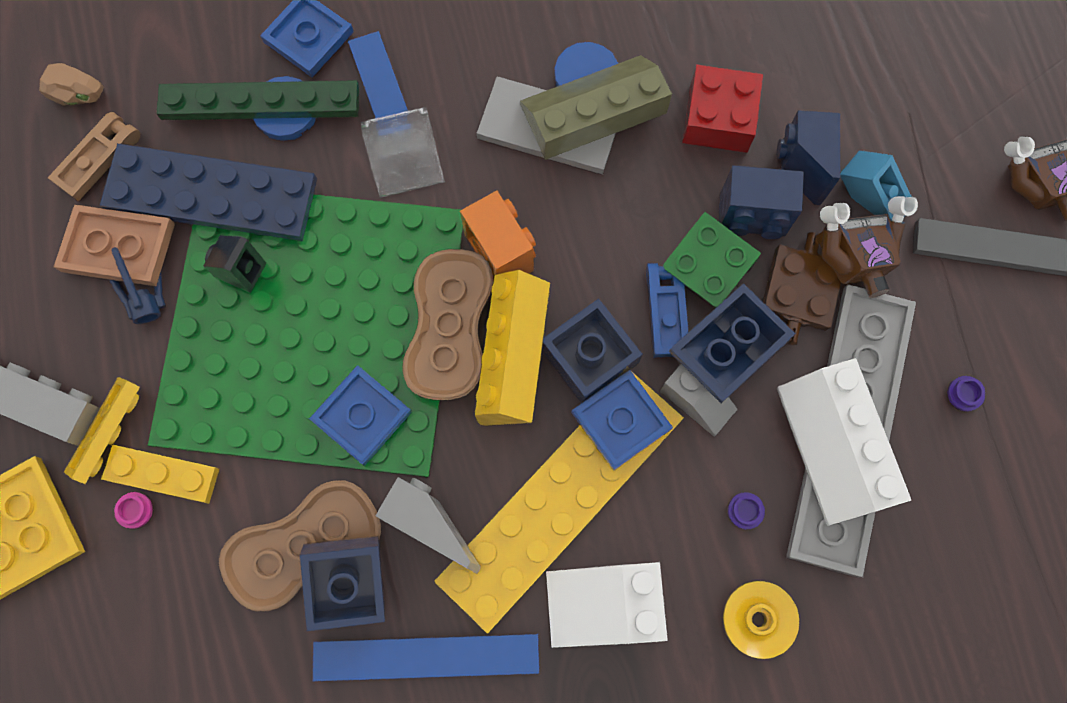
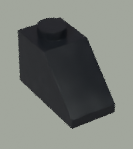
(235, 262)

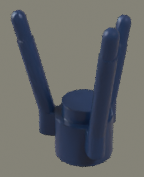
(139, 304)

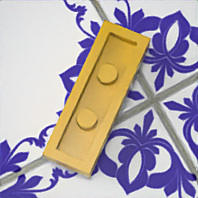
(102, 431)
(160, 474)

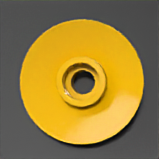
(779, 624)

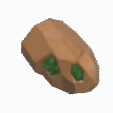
(69, 85)

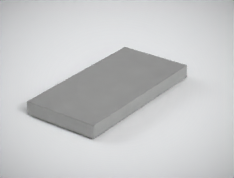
(508, 126)

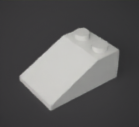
(606, 605)

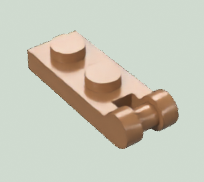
(93, 155)

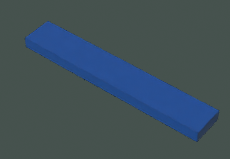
(425, 657)

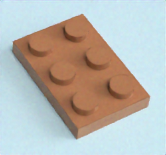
(96, 231)

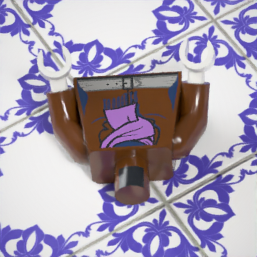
(1039, 172)
(864, 246)

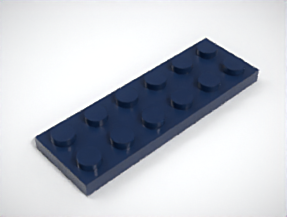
(210, 191)

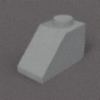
(697, 401)

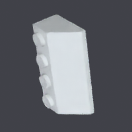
(842, 442)

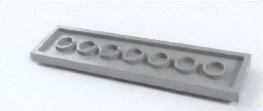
(878, 337)

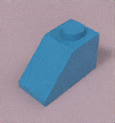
(874, 181)

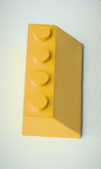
(512, 349)

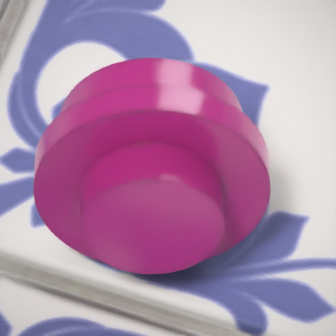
(133, 510)

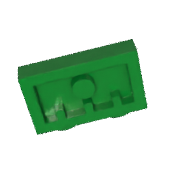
(711, 260)

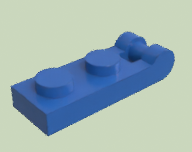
(667, 310)

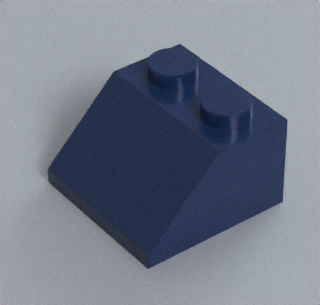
(813, 147)

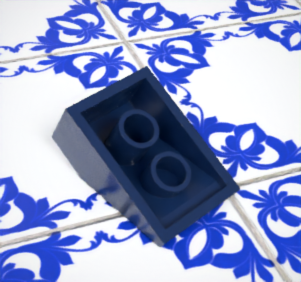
(732, 343)

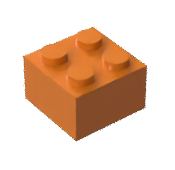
(497, 235)

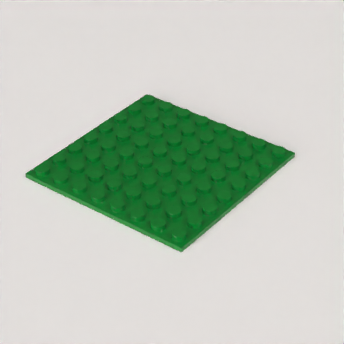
(260, 363)

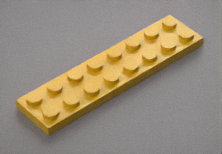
(540, 523)

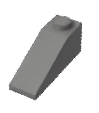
(424, 518)

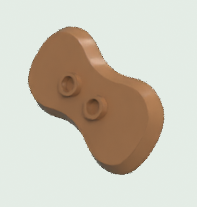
(446, 349)
(264, 560)

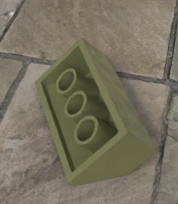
(597, 105)

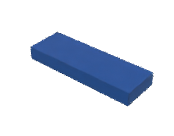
(377, 75)

